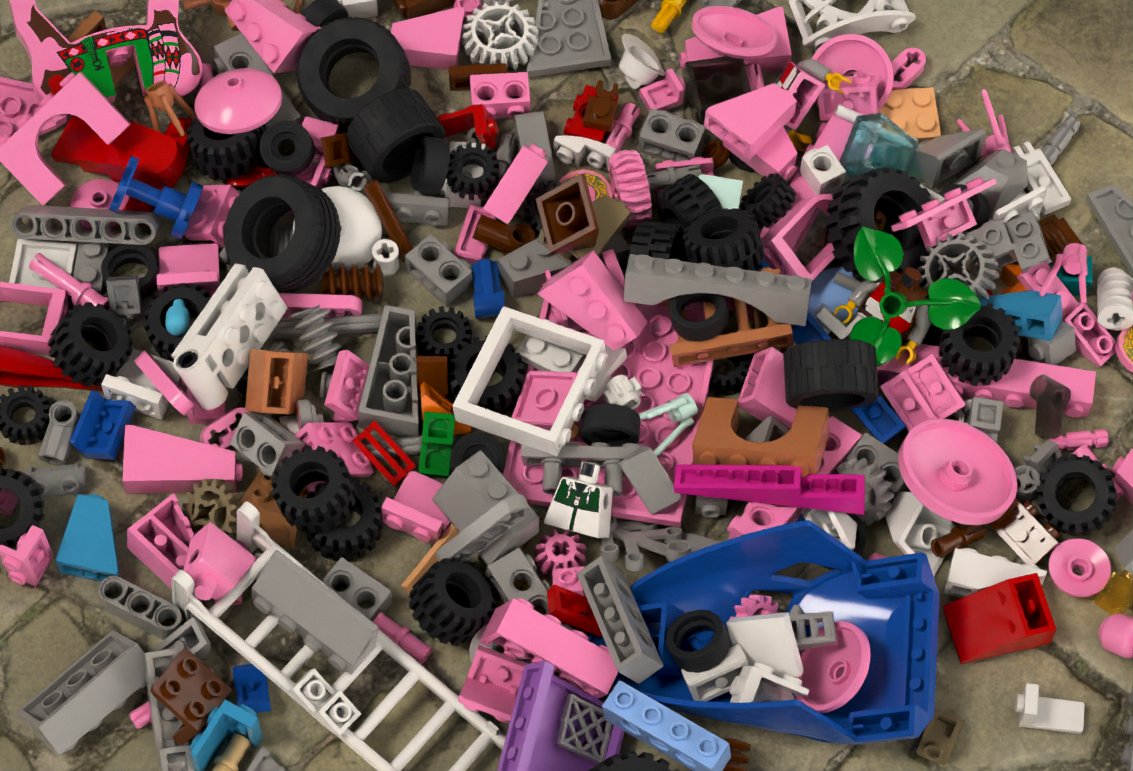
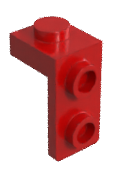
(468, 118)

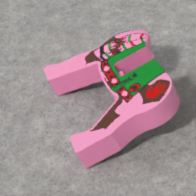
(157, 48)

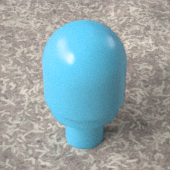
(177, 318)

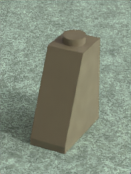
(611, 217)

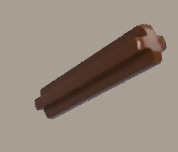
(388, 218)

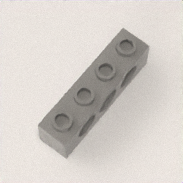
(239, 53)
(517, 567)
(620, 620)

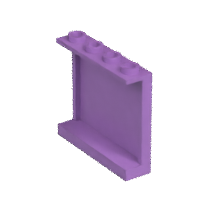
(537, 721)

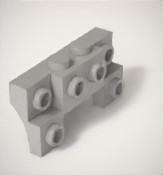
(1011, 242)

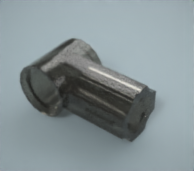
(1051, 400)

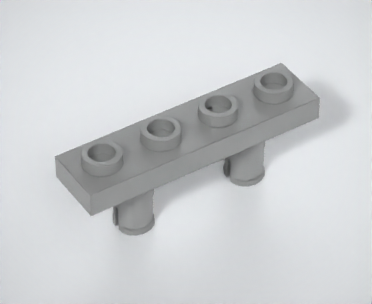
(417, 207)
(572, 456)

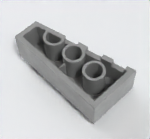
(525, 267)
(391, 380)

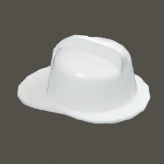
(639, 62)

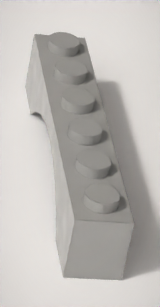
(777, 295)

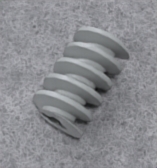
(318, 336)

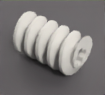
(1114, 299)

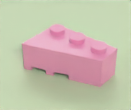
(272, 31)
(594, 301)
(162, 539)

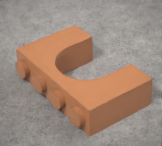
(719, 445)

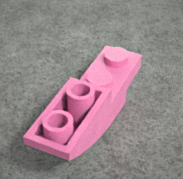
(1090, 337)

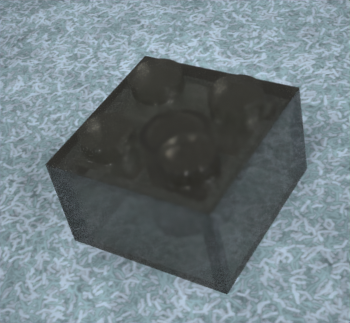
(713, 82)

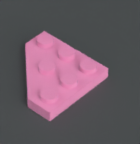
(16, 101)

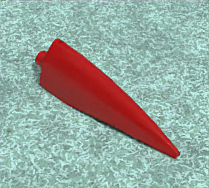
(29, 369)

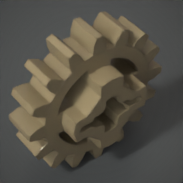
(213, 508)

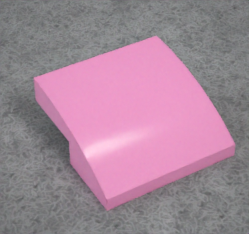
(923, 393)

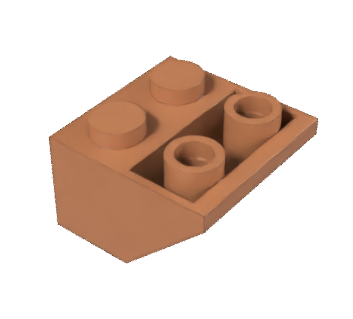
(275, 381)

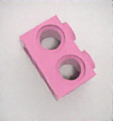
(499, 90)

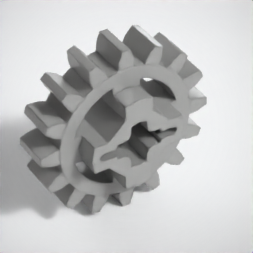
(876, 493)

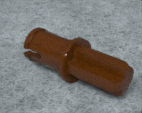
(957, 538)

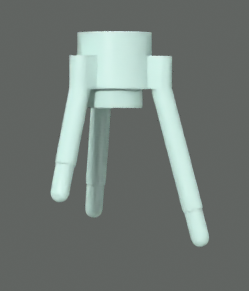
(678, 409)

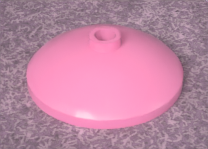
(733, 32)
(858, 54)
(238, 101)
(835, 670)

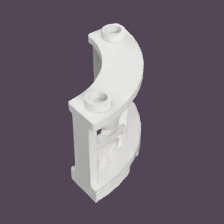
(869, 19)

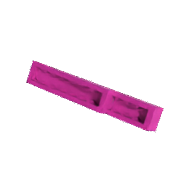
(774, 486)

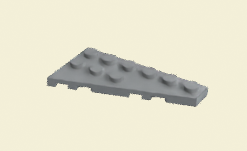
(568, 37)

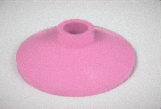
(95, 189)
(1079, 555)

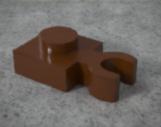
(601, 109)

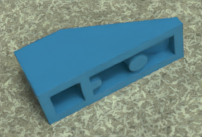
(1032, 314)

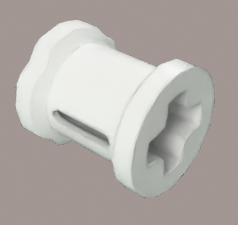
(389, 249)

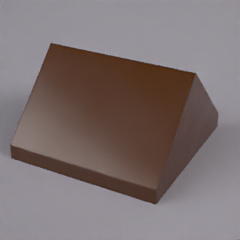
(568, 216)

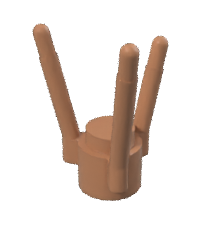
(161, 97)

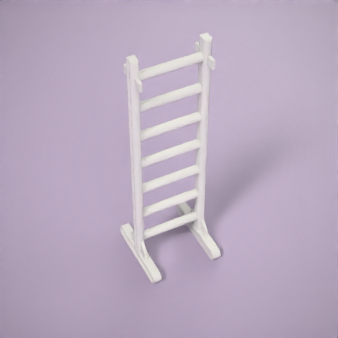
(254, 537)

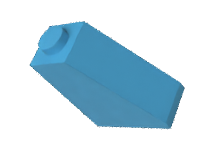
(89, 541)

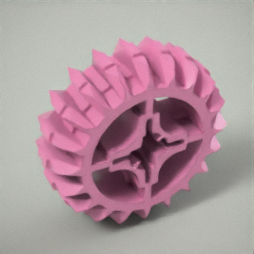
(631, 185)

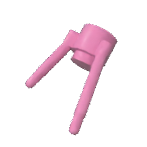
(1000, 138)
(1074, 262)

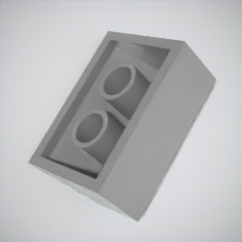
(472, 492)

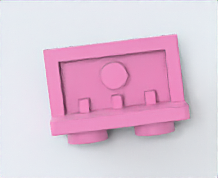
(211, 214)

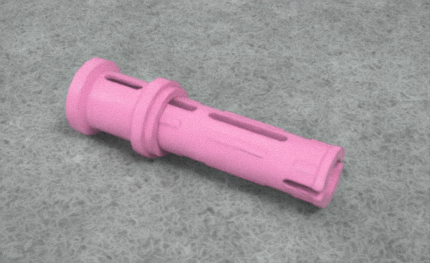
(79, 292)

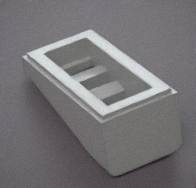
(813, 619)

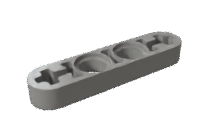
(486, 529)

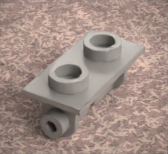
(63, 481)

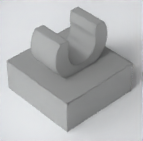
(1043, 456)

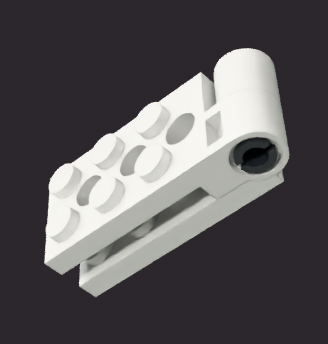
(220, 339)

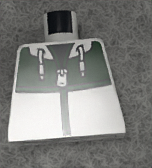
(582, 504)

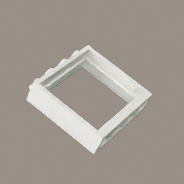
(551, 441)

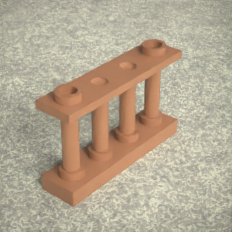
(742, 342)

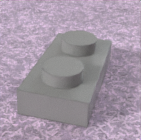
(89, 263)

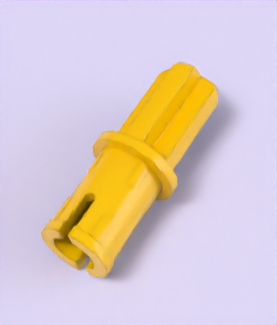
(669, 10)

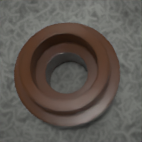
(717, 152)

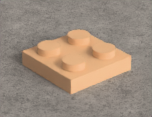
(914, 112)

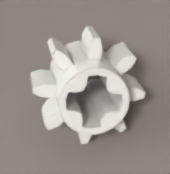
(623, 391)

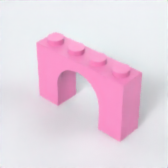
(21, 150)

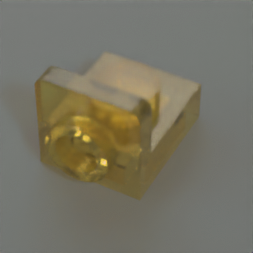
(1116, 593)

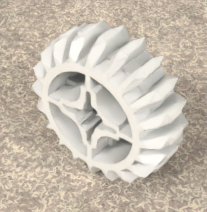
(495, 27)

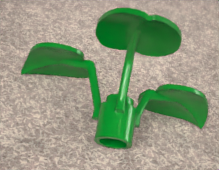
(950, 300)

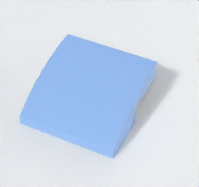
(829, 293)

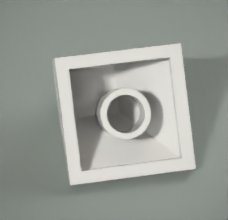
(915, 527)

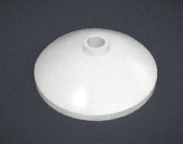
(359, 227)

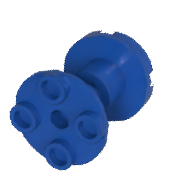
(167, 202)

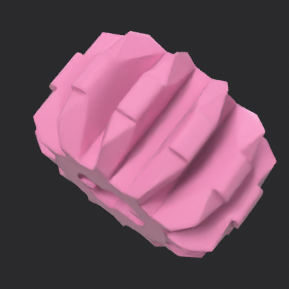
(559, 544)

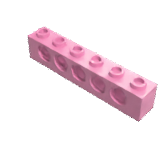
(763, 516)

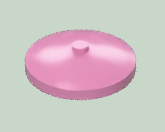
(957, 471)

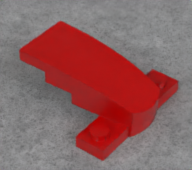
(160, 155)

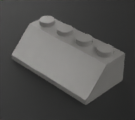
(314, 613)
(86, 692)

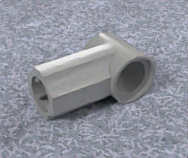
(58, 434)

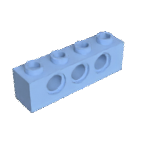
(665, 730)

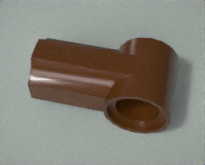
(502, 235)

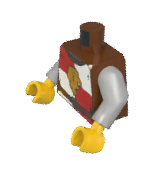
(911, 324)

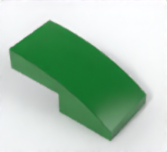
(436, 443)

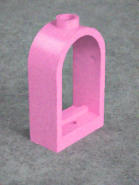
(779, 253)
(58, 306)

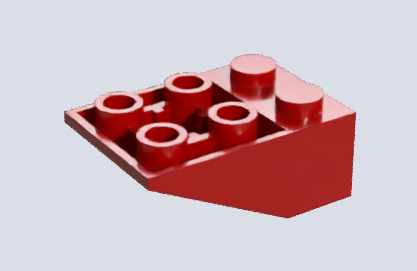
(1000, 619)

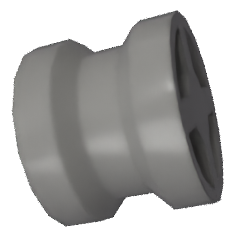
(1027, 477)

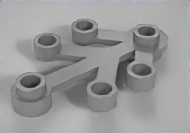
(645, 538)

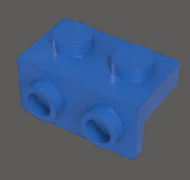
(102, 426)

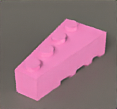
(542, 638)

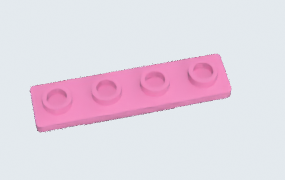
(944, 217)

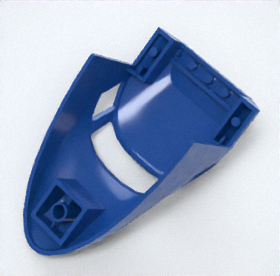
(885, 597)

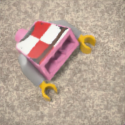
(805, 84)

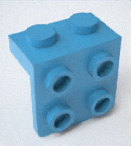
(222, 722)

